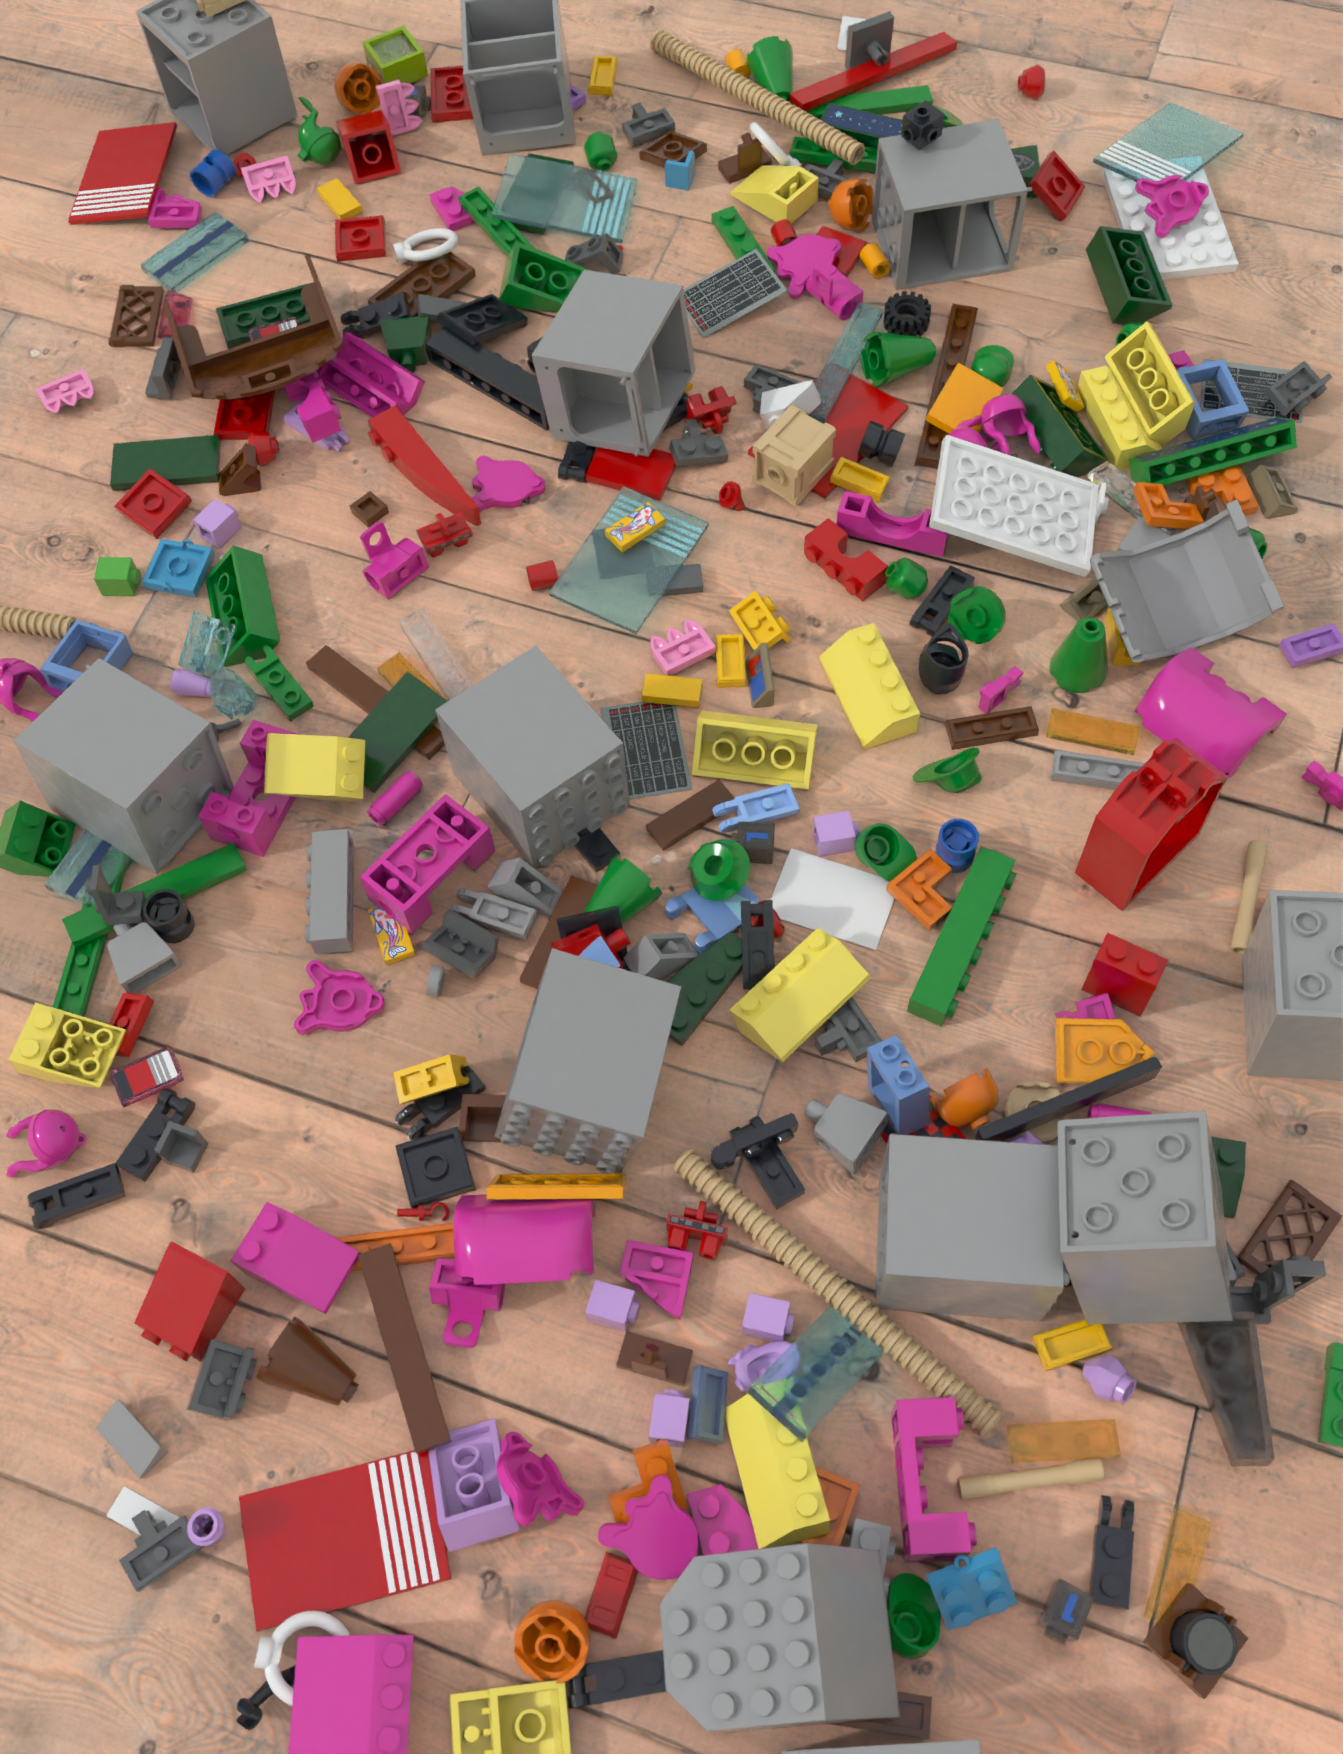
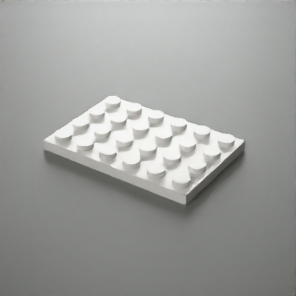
(1188, 249)
(1014, 506)

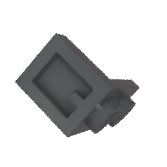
(597, 247)
(114, 907)

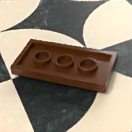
(431, 278)

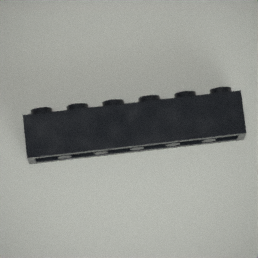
(488, 374)

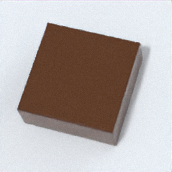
(369, 509)

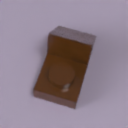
(240, 473)

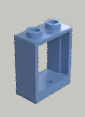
(1219, 419)
(57, 667)
(898, 1088)

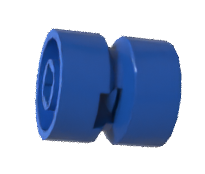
(213, 173)
(957, 844)

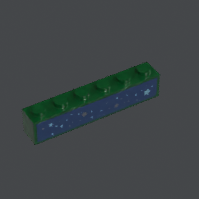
(861, 125)

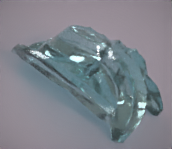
(231, 693)

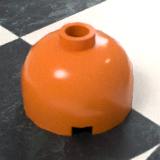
(356, 87)
(852, 204)
(968, 1101)
(552, 1641)

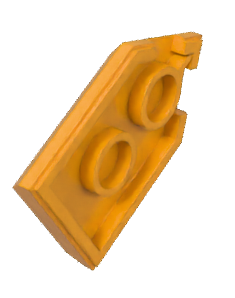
(1095, 1049)

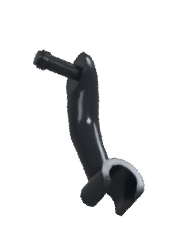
(249, 1708)

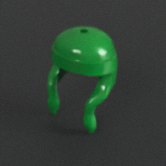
(317, 143)

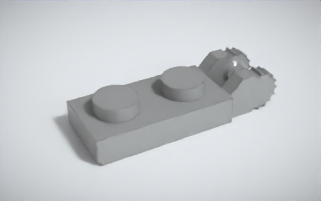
(496, 913)

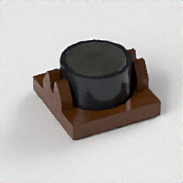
(1201, 1641)

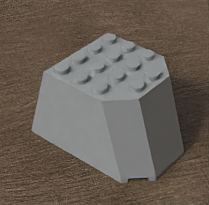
(780, 1638)

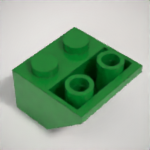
(33, 840)

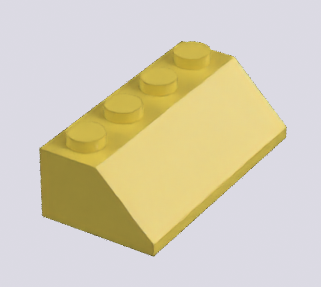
(1151, 384)
(1113, 417)
(870, 687)
(754, 749)
(799, 995)
(775, 1477)

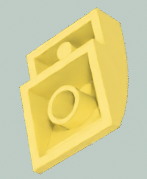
(511, 1720)

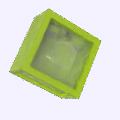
(396, 56)

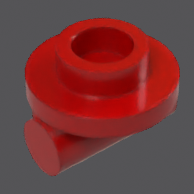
(242, 160)
(731, 496)

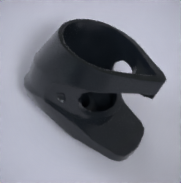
(940, 664)

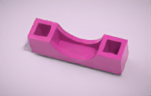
(318, 410)
(864, 520)

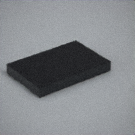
(482, 319)

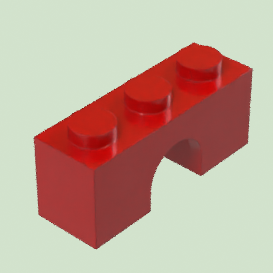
(858, 574)

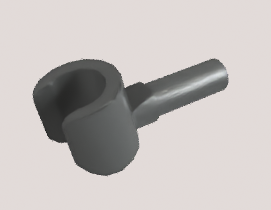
(223, 727)

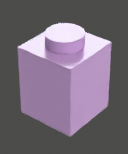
(217, 523)
(834, 833)
(612, 1306)
(767, 1318)
(670, 1418)

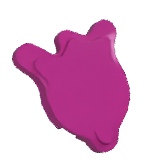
(1172, 201)
(800, 257)
(504, 483)
(338, 1001)
(533, 1482)
(658, 1535)

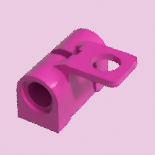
(834, 291)
(391, 564)
(465, 1301)

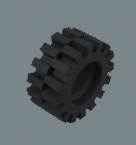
(907, 305)

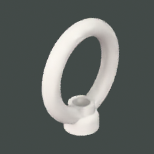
(772, 147)
(404, 252)
(270, 1647)

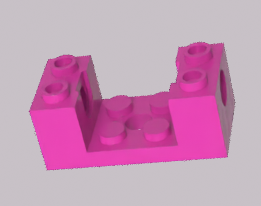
(240, 817)
(403, 882)
(914, 1427)

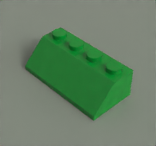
(242, 597)

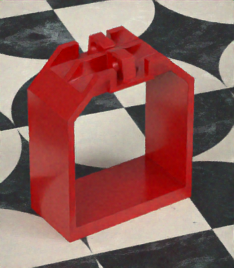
(1149, 822)

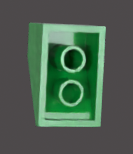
(537, 279)

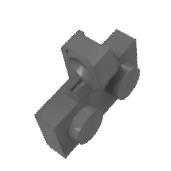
(647, 125)
(828, 178)
(762, 380)
(696, 447)
(849, 1031)
(157, 1550)

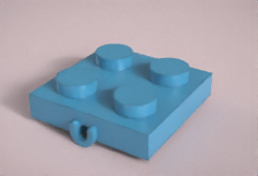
(178, 567)
(972, 1590)

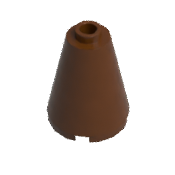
(308, 1366)

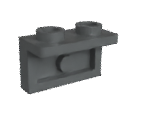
(1295, 388)
(462, 944)
(1285, 1279)
(221, 1380)

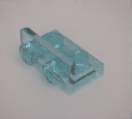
(206, 644)

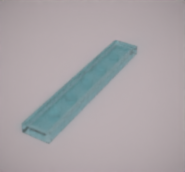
(844, 358)

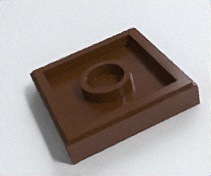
(672, 147)

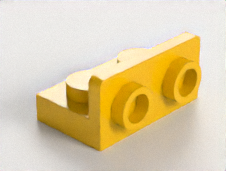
(758, 621)

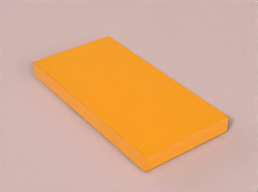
(558, 1186)

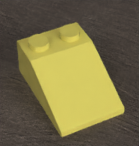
(315, 767)

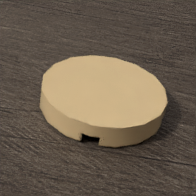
(1029, 1094)

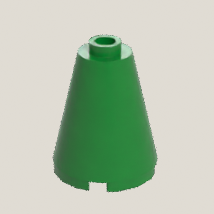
(772, 65)
(894, 356)
(1081, 657)
(623, 887)

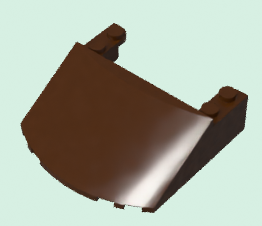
(262, 363)

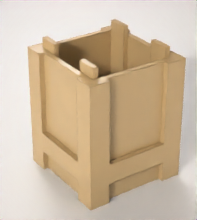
(793, 455)

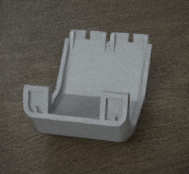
(1187, 587)

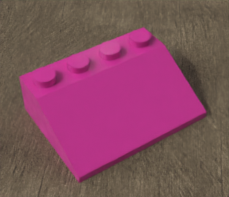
(351, 1695)

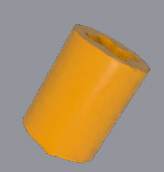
(737, 62)
(875, 260)

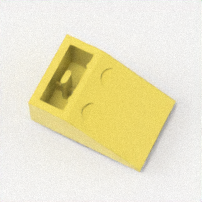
(779, 191)
(66, 1047)

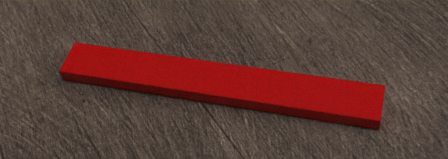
(870, 73)

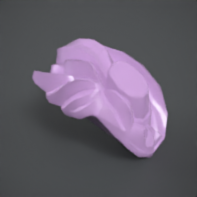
(754, 1361)

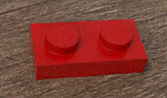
(131, 1015)

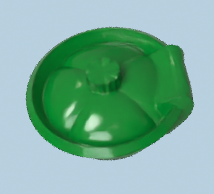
(719, 869)

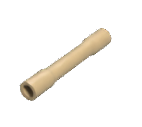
(1254, 866)
(990, 1484)

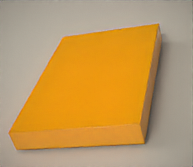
(962, 399)

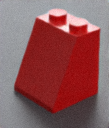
(368, 146)
(1125, 973)
(187, 1303)

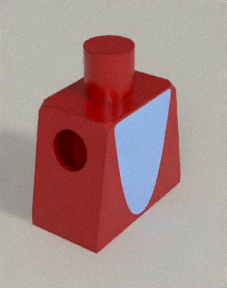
(594, 945)

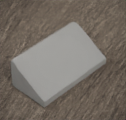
(131, 1438)

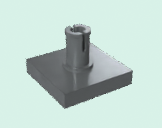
(869, 41)

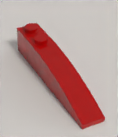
(419, 464)

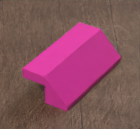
(370, 378)

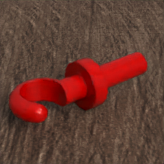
(422, 1212)

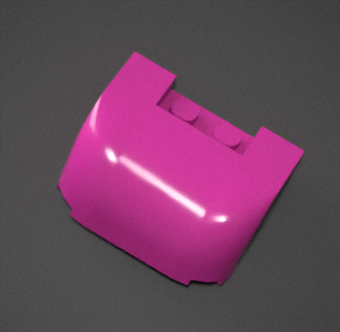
(1206, 712)
(522, 1239)

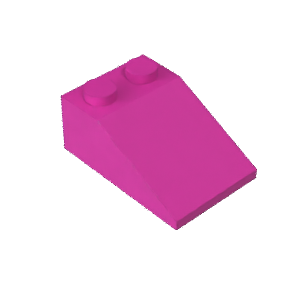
(295, 1257)

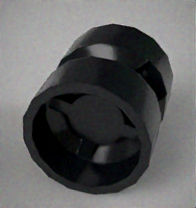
(881, 443)
(168, 916)

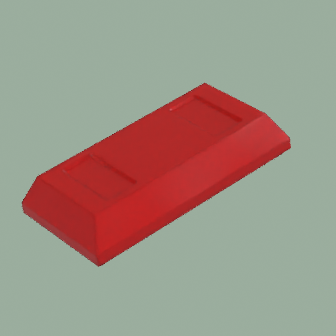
(610, 1595)

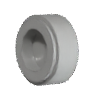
(435, 981)

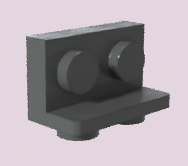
(164, 371)

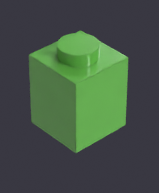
(117, 576)

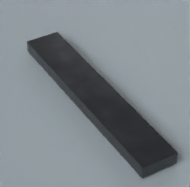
(1070, 1101)

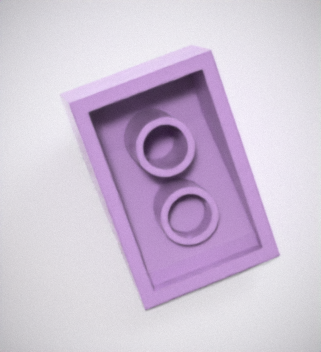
(467, 1488)

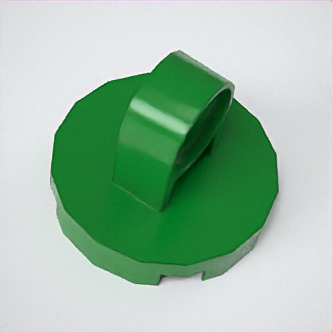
(977, 614)

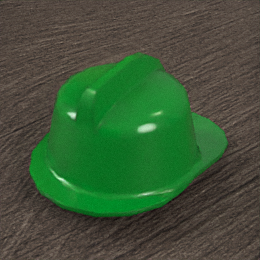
(952, 773)

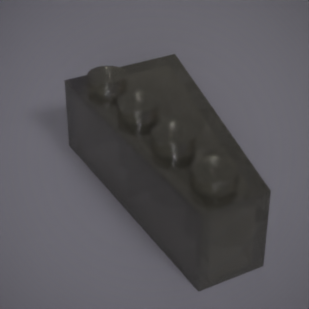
(1233, 1383)

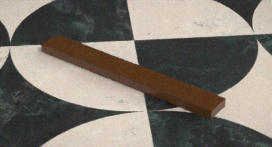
(954, 350)

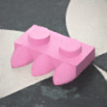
(397, 108)
(269, 177)
(66, 391)
(682, 649)

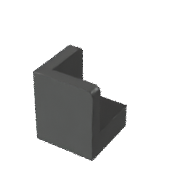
(181, 1146)

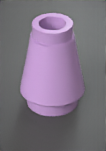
(190, 684)
(200, 1525)

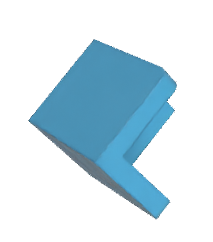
(680, 174)

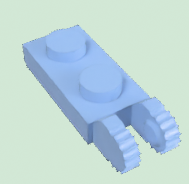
(758, 807)

